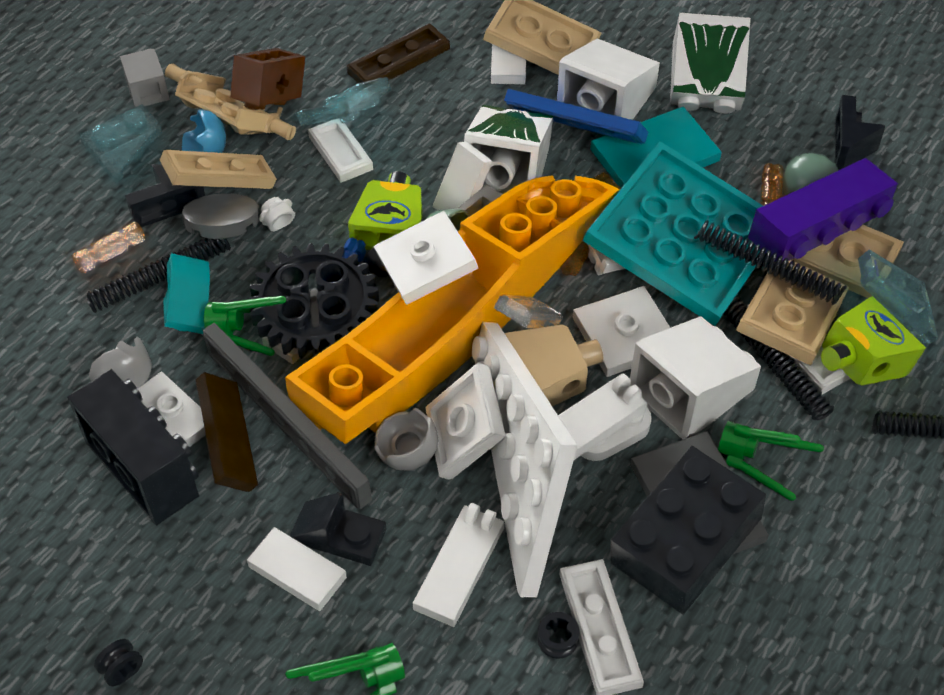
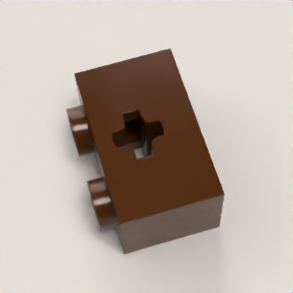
(267, 77)

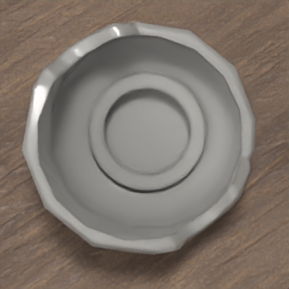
(126, 362)
(406, 440)

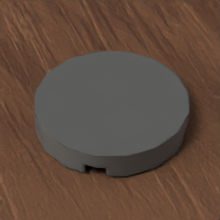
(220, 215)

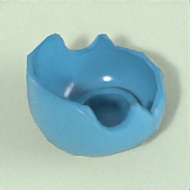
(208, 134)

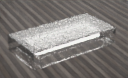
(528, 311)

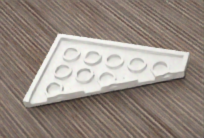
(529, 462)

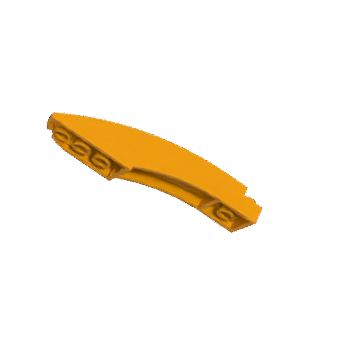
(416, 346)

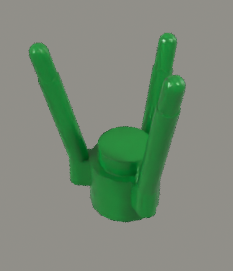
(230, 317)
(742, 442)
(377, 667)

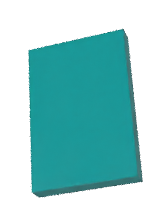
(672, 128)

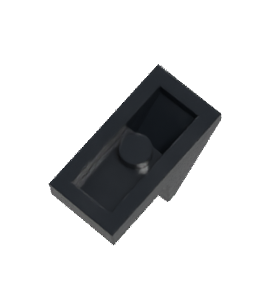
(853, 137)
(160, 200)
(337, 531)

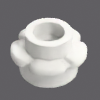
(276, 213)

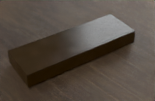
(399, 55)
(226, 432)

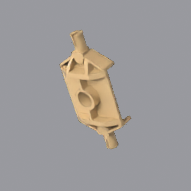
(207, 92)

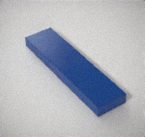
(578, 116)

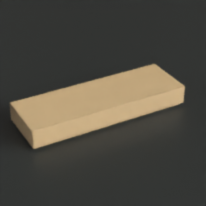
(217, 169)

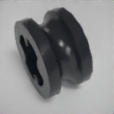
(561, 649)
(118, 662)

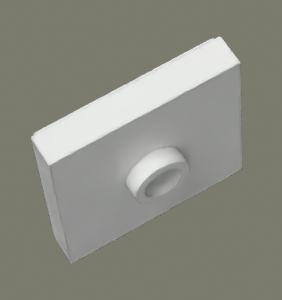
(425, 257)
(618, 325)
(466, 421)

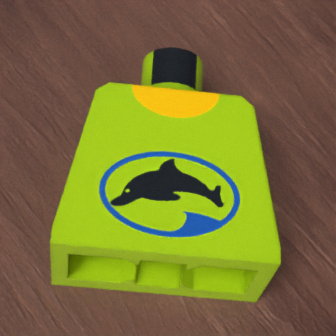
(386, 209)
(870, 345)

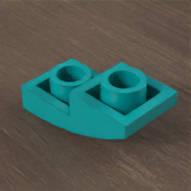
(186, 293)

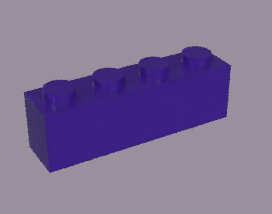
(823, 210)

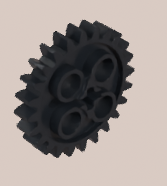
(350, 296)

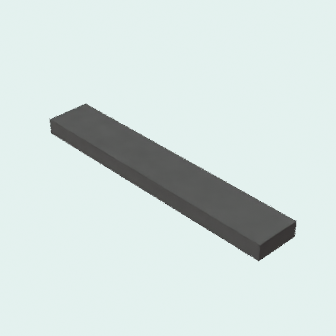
(288, 417)

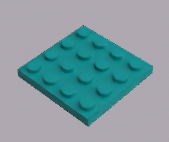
(654, 228)

